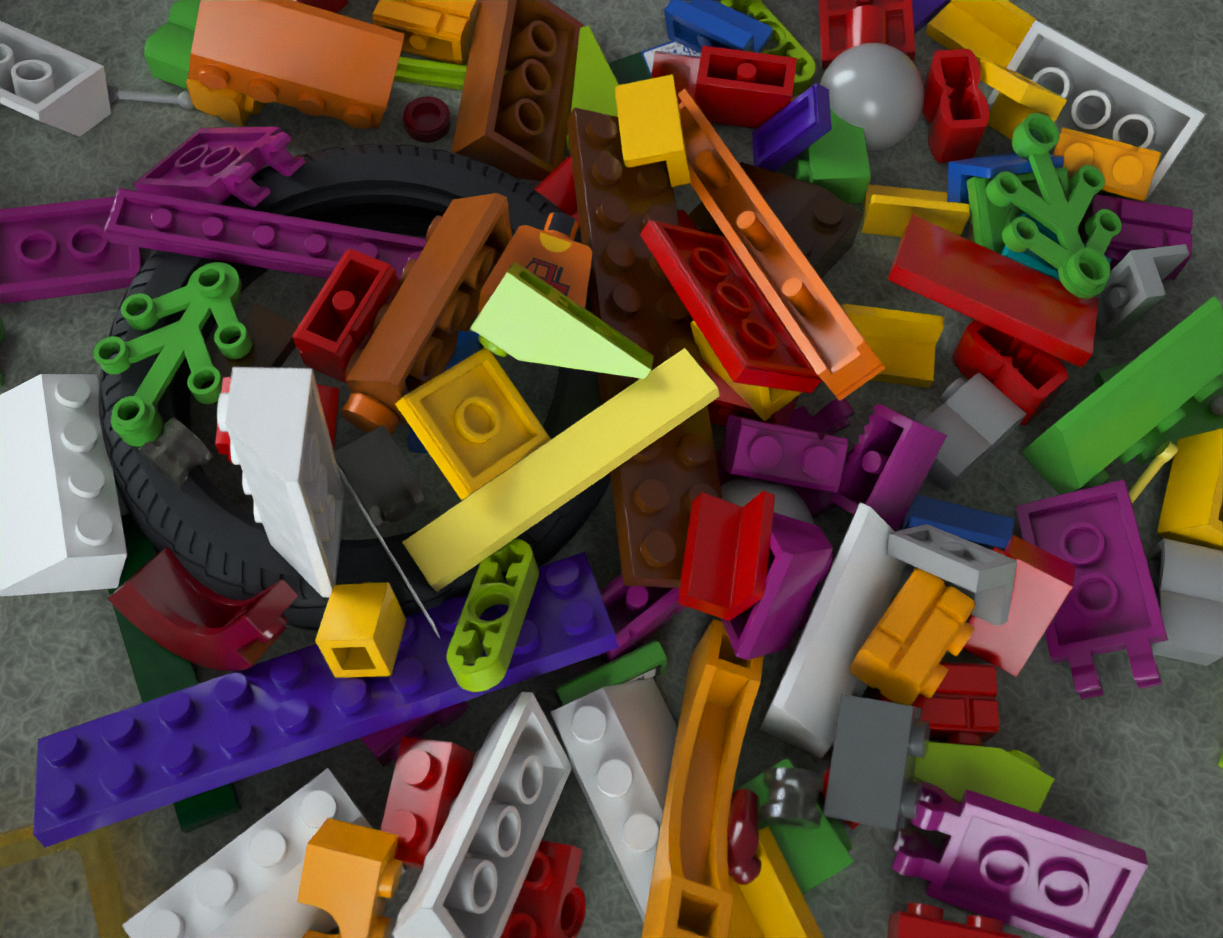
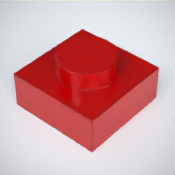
(682, 67)

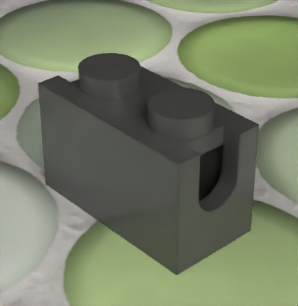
(876, 762)

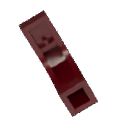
(198, 622)

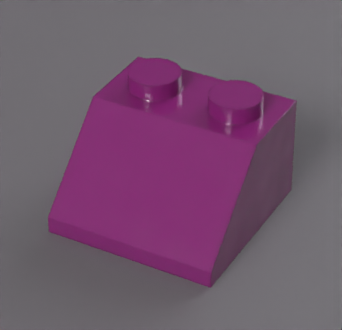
(796, 563)

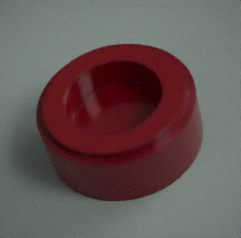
(427, 119)

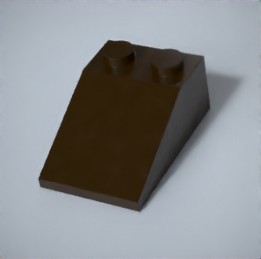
(810, 213)

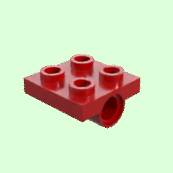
(865, 21)
(549, 898)

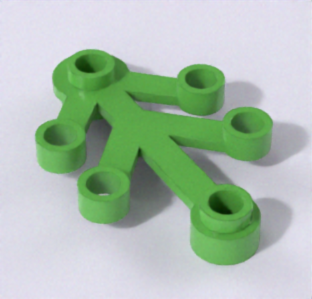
(1080, 267)
(210, 290)

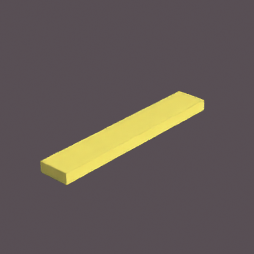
(560, 469)

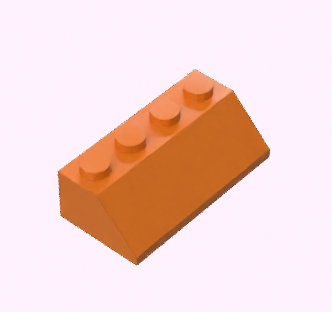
(297, 57)

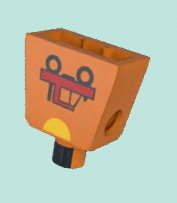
(549, 255)

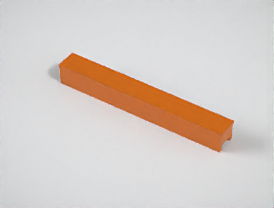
(775, 260)

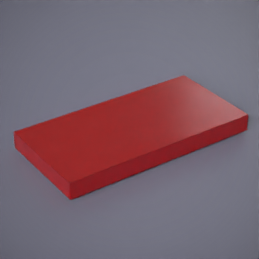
(995, 291)
(729, 308)

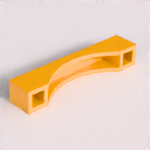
(690, 871)

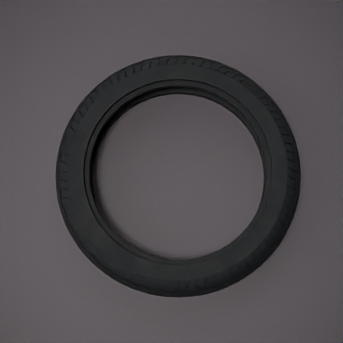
(221, 543)

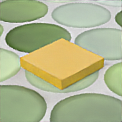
(473, 422)

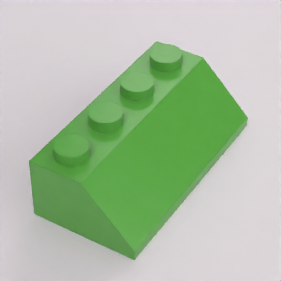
(1132, 403)

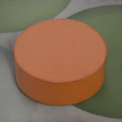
(369, 413)

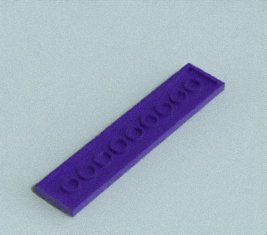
(292, 710)

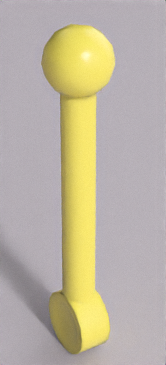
(1162, 455)

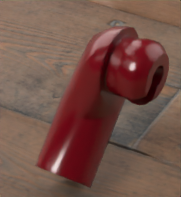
(743, 837)

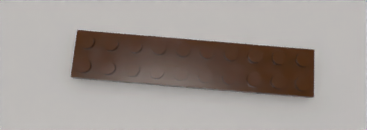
(637, 300)

